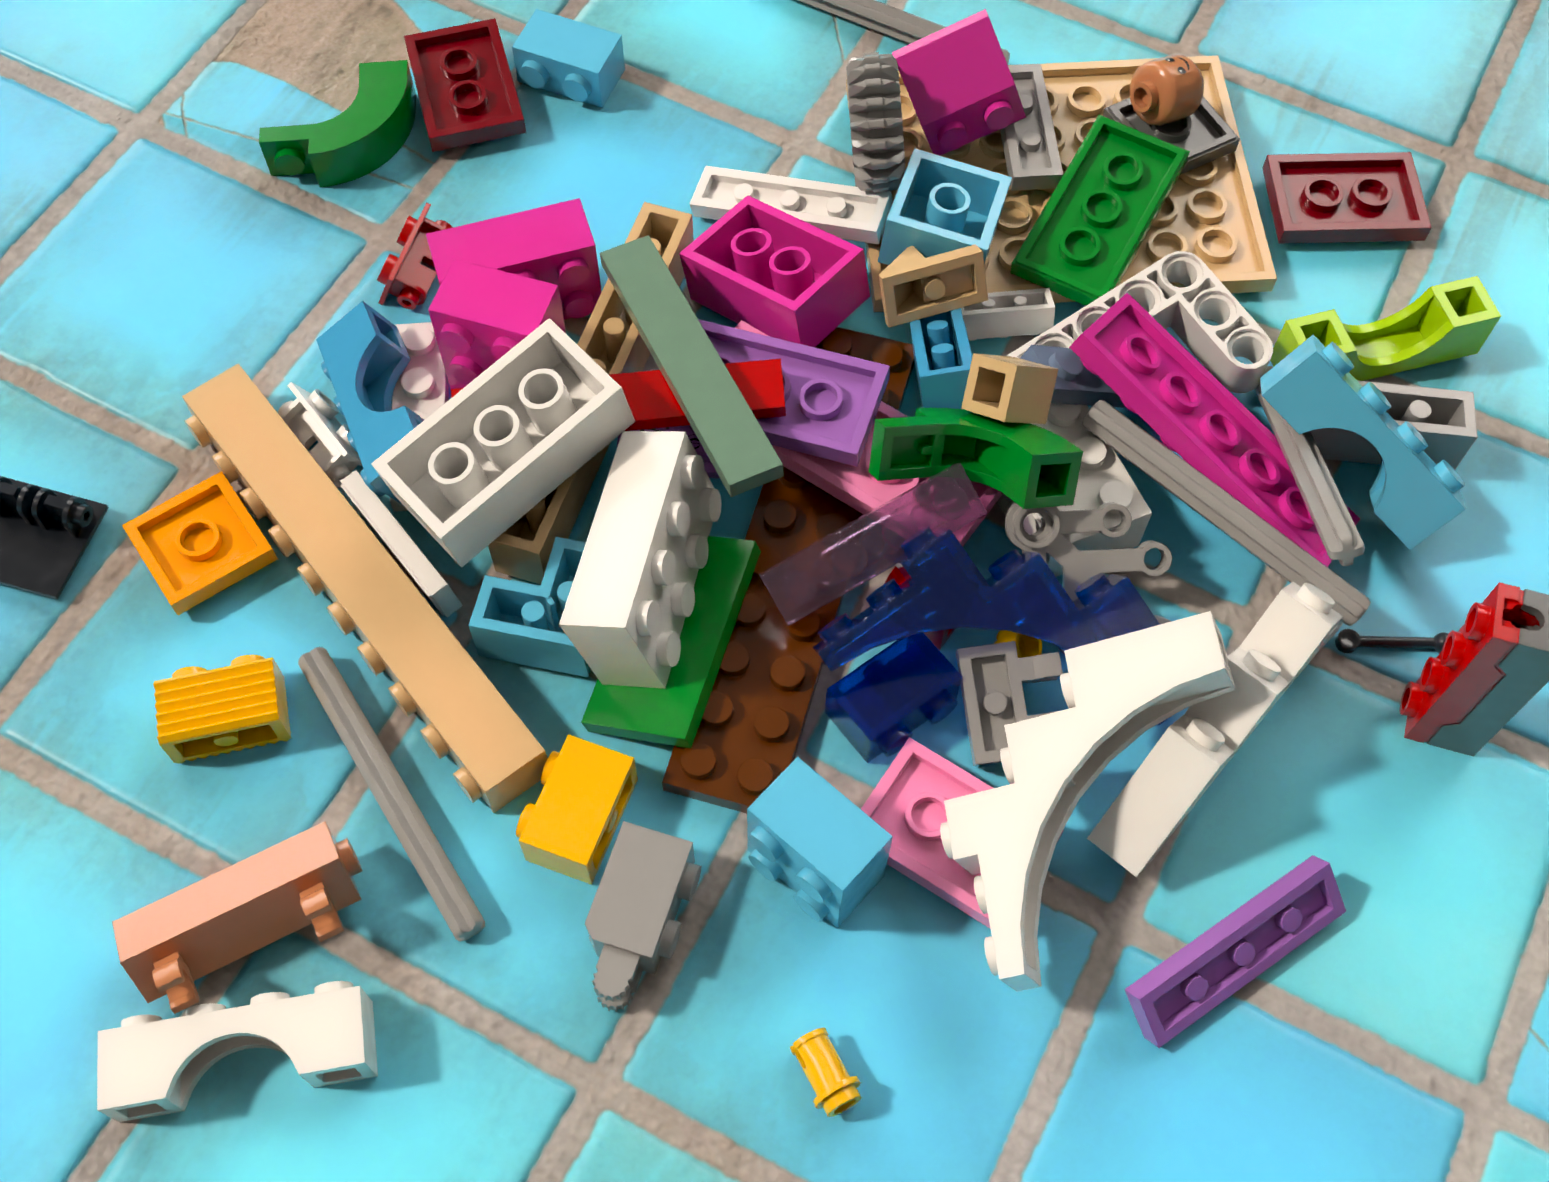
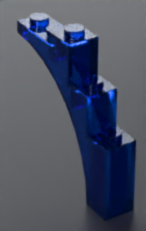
(949, 593)

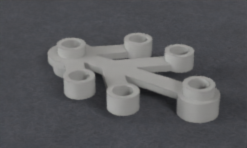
(1083, 564)

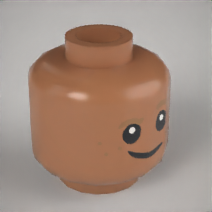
(1166, 89)

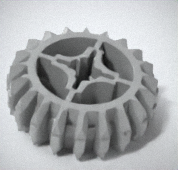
(876, 122)

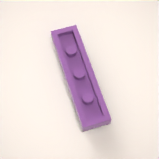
(1235, 951)

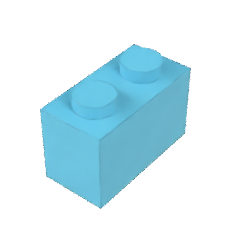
(569, 58)

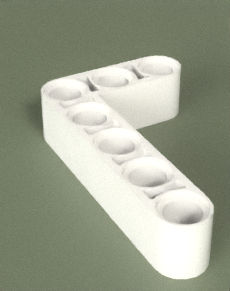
(1183, 312)

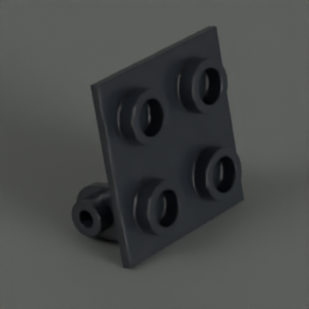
(43, 535)

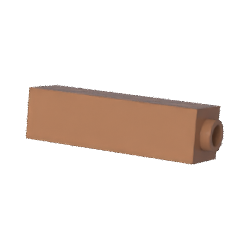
(237, 913)

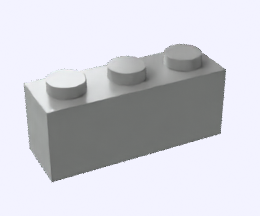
(1439, 415)

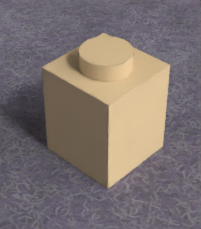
(1009, 389)

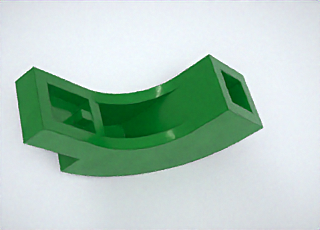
(354, 140)
(1014, 458)

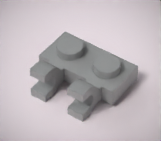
(995, 692)

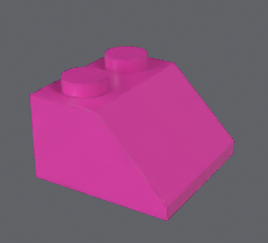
(959, 83)

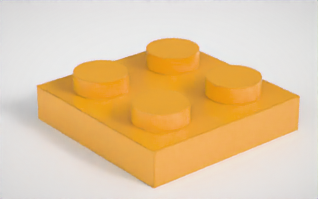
(199, 542)

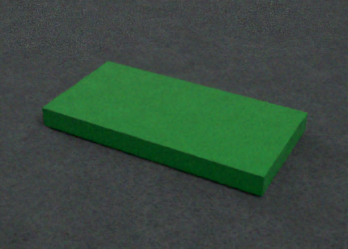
(1099, 212)
(675, 712)

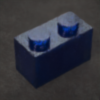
(893, 696)

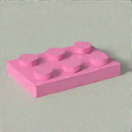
(911, 809)

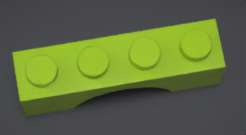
(1435, 328)

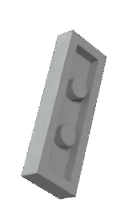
(1031, 142)

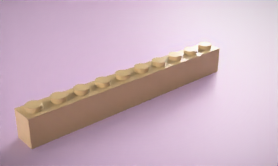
(368, 591)

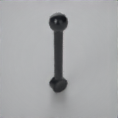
(1349, 640)

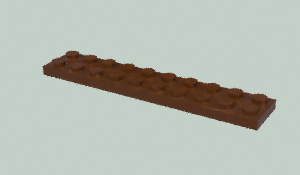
(770, 667)

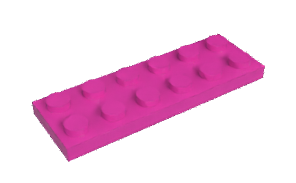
(1197, 417)

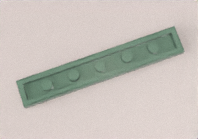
(692, 367)

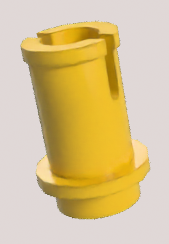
(826, 1073)

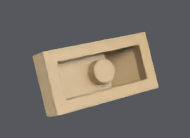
(932, 285)

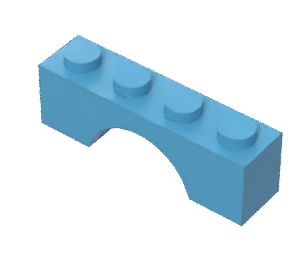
(364, 363)

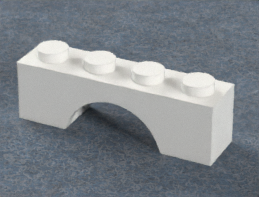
(156, 1063)

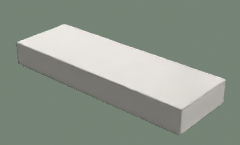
(401, 544)

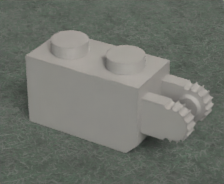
(636, 909)

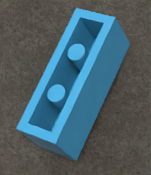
(941, 359)

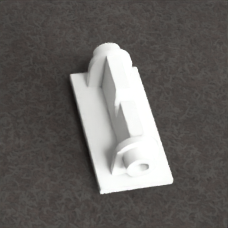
(314, 419)

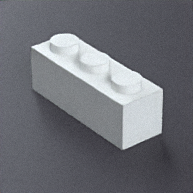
(1010, 314)

